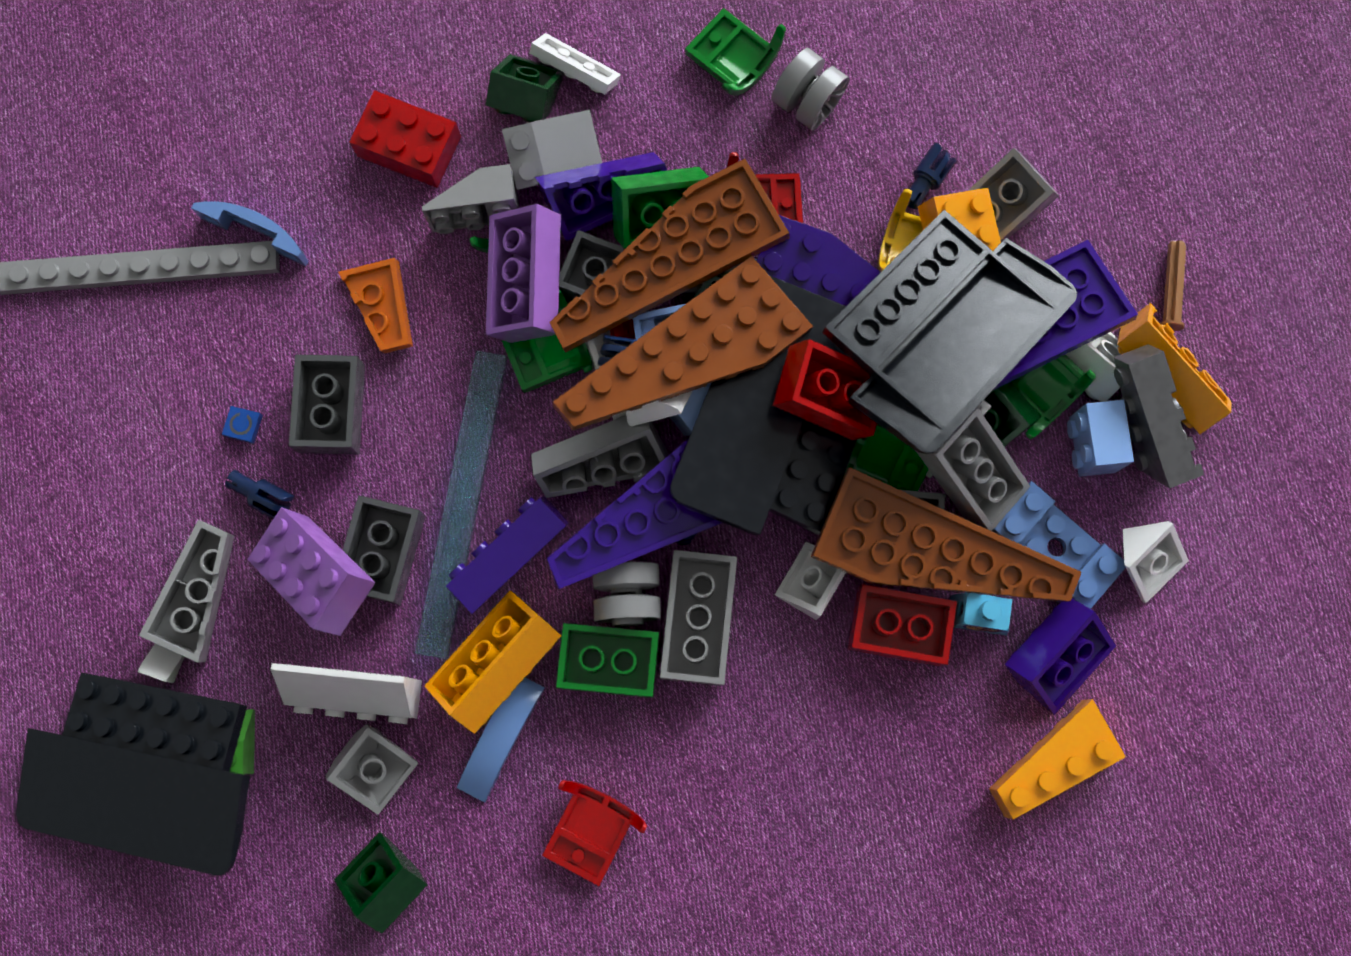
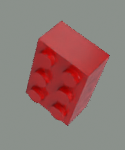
(405, 139)
(817, 388)
(902, 625)

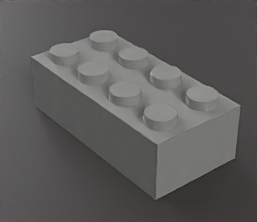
(977, 472)
(698, 618)

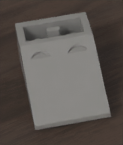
(473, 200)

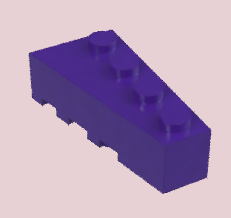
(585, 192)
(507, 553)

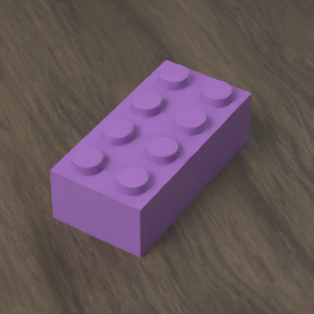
(523, 273)
(310, 572)

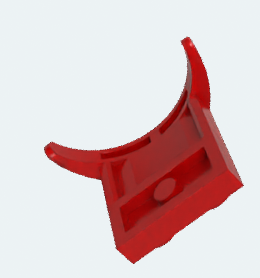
(781, 189)
(590, 831)

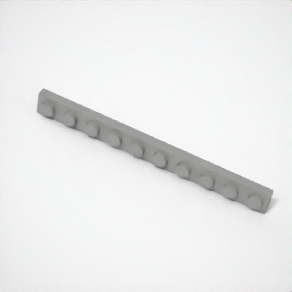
(138, 267)

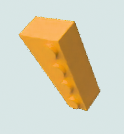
(1196, 391)
(1063, 758)

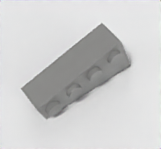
(191, 596)

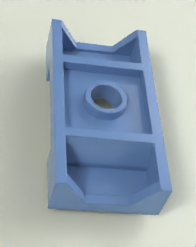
(1037, 521)

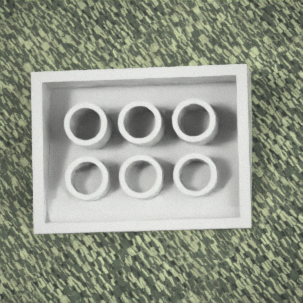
(347, 691)

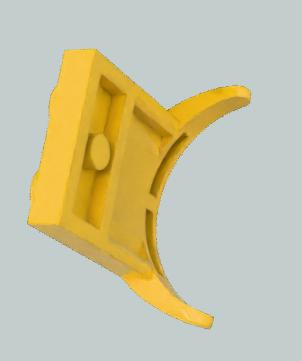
(899, 232)

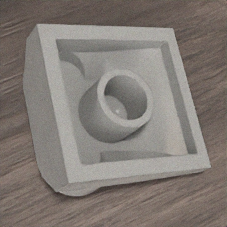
(370, 768)

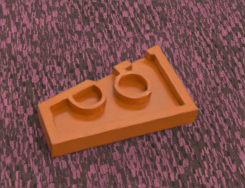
(381, 299)

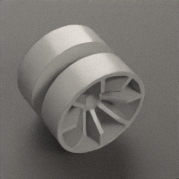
(806, 86)
(627, 602)

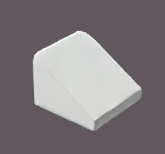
(161, 664)

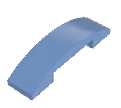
(223, 213)
(499, 740)

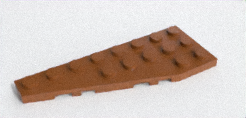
(696, 239)
(715, 336)
(911, 543)

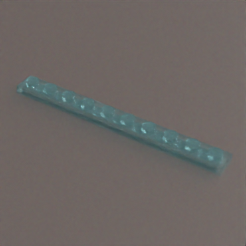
(461, 502)

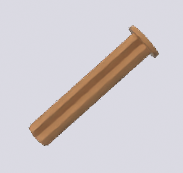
(1174, 285)

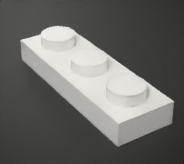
(574, 64)

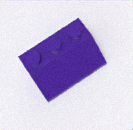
(1061, 654)

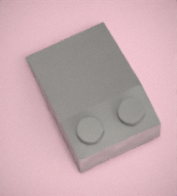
(551, 146)
(1015, 192)

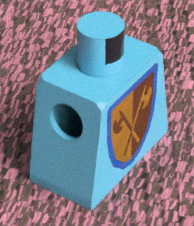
(982, 613)

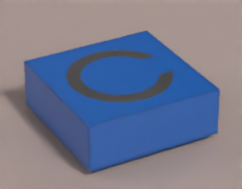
(242, 424)

